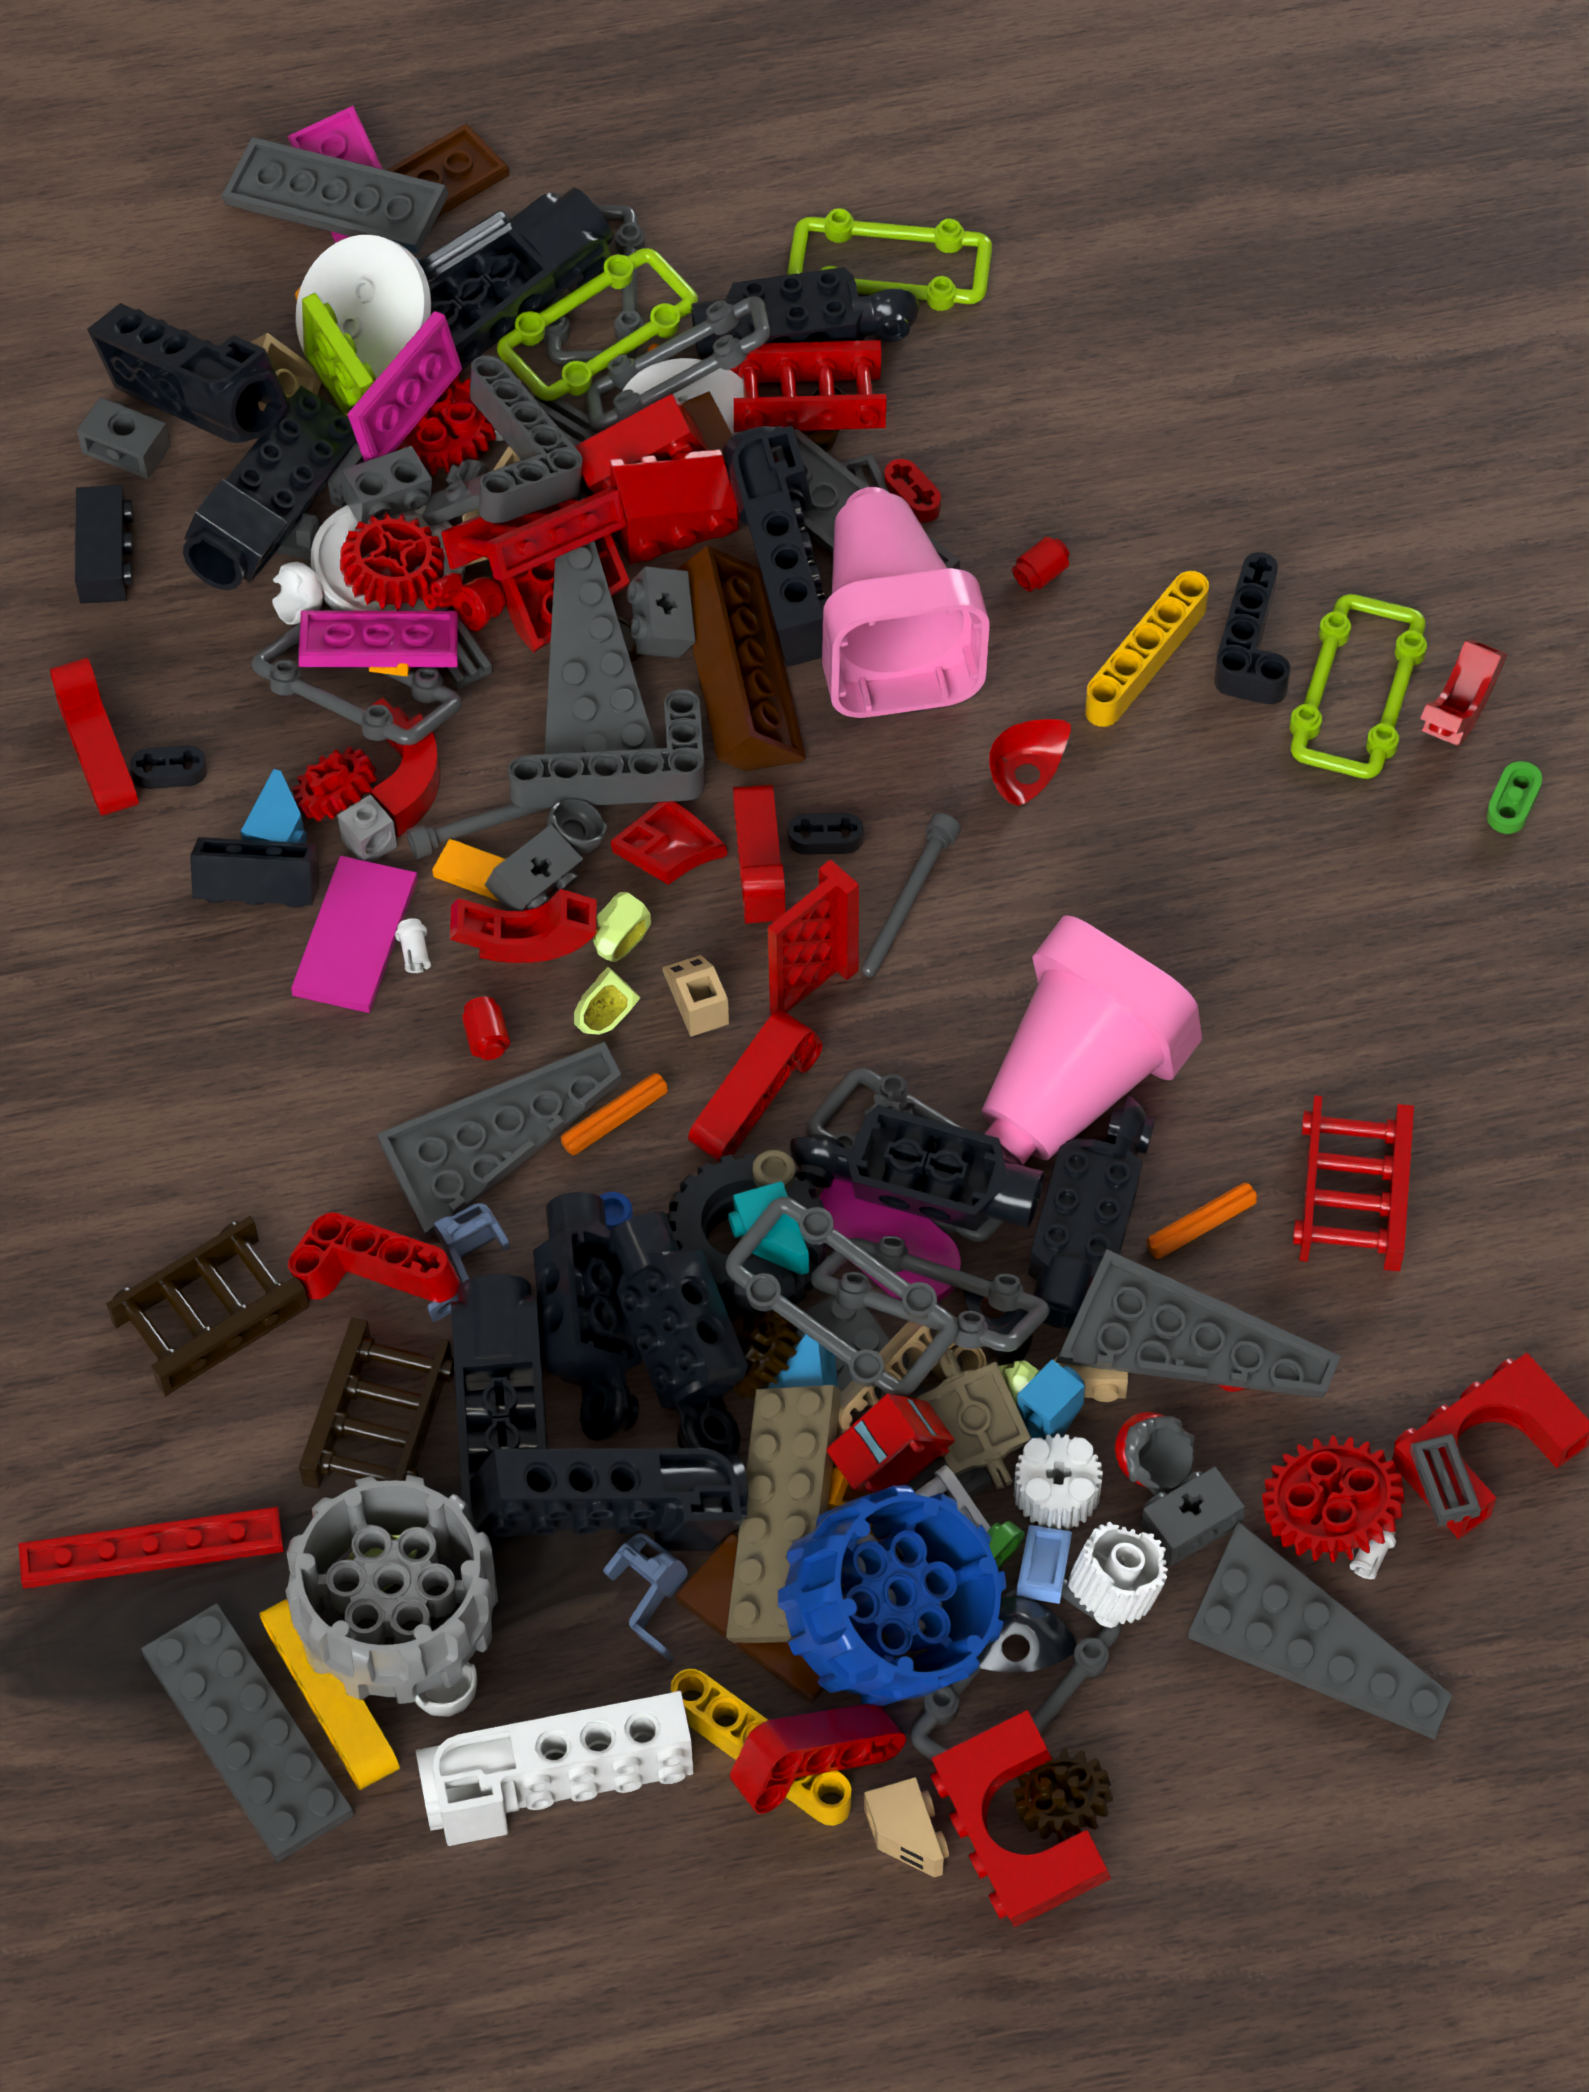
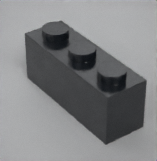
(103, 544)
(254, 871)

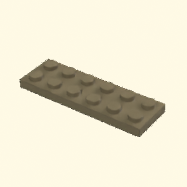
(786, 1494)

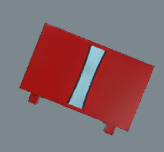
(890, 1444)

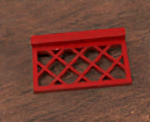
(817, 932)

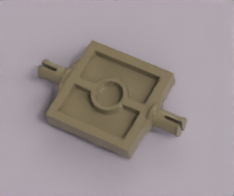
(979, 1417)

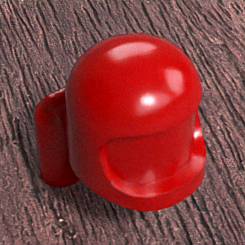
(473, 601)

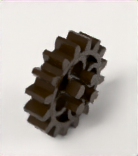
(767, 1348)
(1088, 1795)

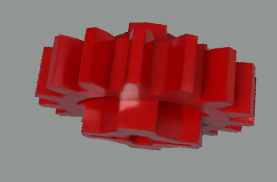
(334, 783)

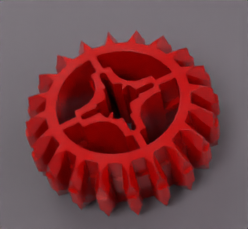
(386, 571)

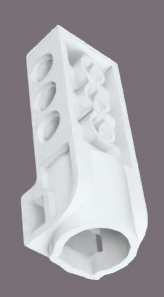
(533, 1763)

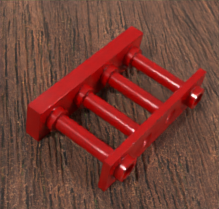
(811, 362)
(535, 536)
(1388, 1204)

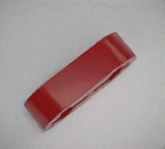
(917, 486)

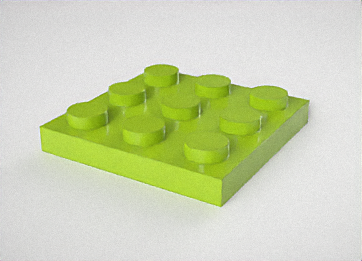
(333, 355)

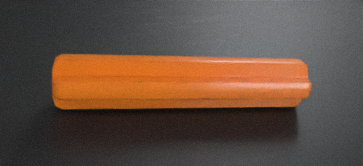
(614, 1114)
(1201, 1220)

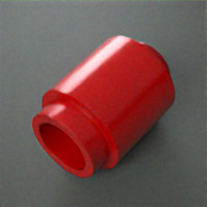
(1041, 564)
(485, 1028)

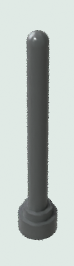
(941, 832)
(425, 839)

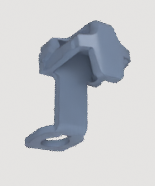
(456, 1245)
(662, 1571)

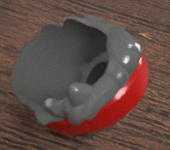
(1155, 1451)

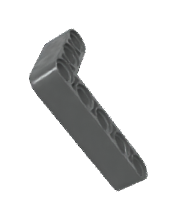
(549, 461)
(620, 775)

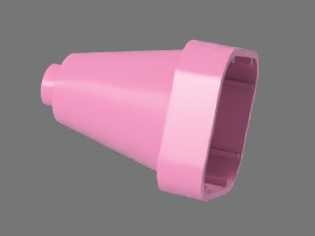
(898, 620)
(1086, 1040)

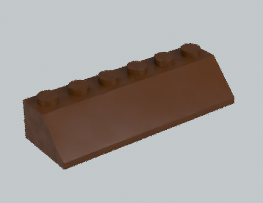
(741, 664)

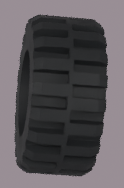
(708, 1200)

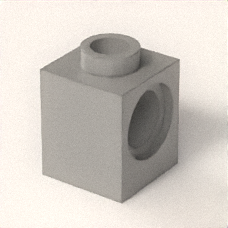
(367, 830)

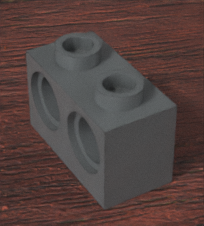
(386, 484)

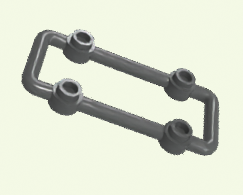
(628, 240)
(727, 354)
(376, 719)
(883, 1086)
(1003, 1294)
(865, 1365)
(1089, 1660)

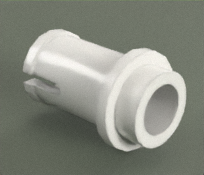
(411, 935)
(1368, 1564)

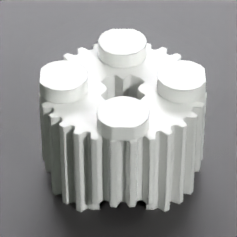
(1059, 1462)
(1118, 1574)

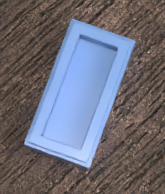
(1044, 1564)

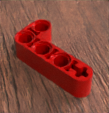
(93, 737)
(759, 853)
(754, 1083)
(349, 1245)
(810, 1746)

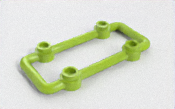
(948, 237)
(577, 374)
(1382, 738)

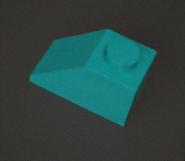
(784, 1241)

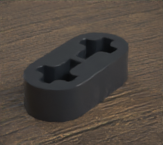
(168, 767)
(825, 833)

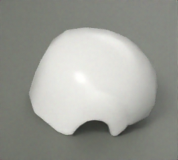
(298, 593)
(452, 1700)

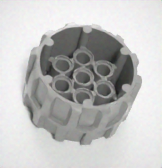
(365, 1520)

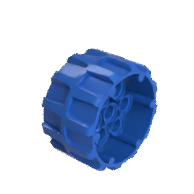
(960, 1578)

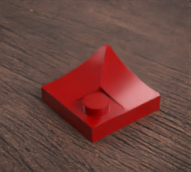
(668, 842)

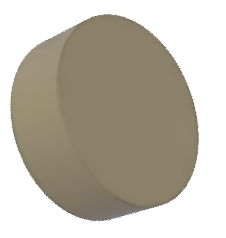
(773, 1167)

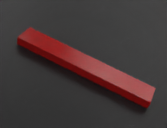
(150, 1547)

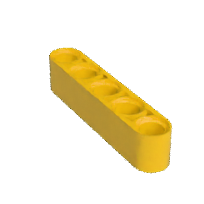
(1143, 663)
(719, 1702)
(342, 1717)

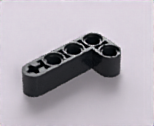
(1251, 664)

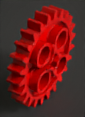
(450, 430)
(1333, 1487)

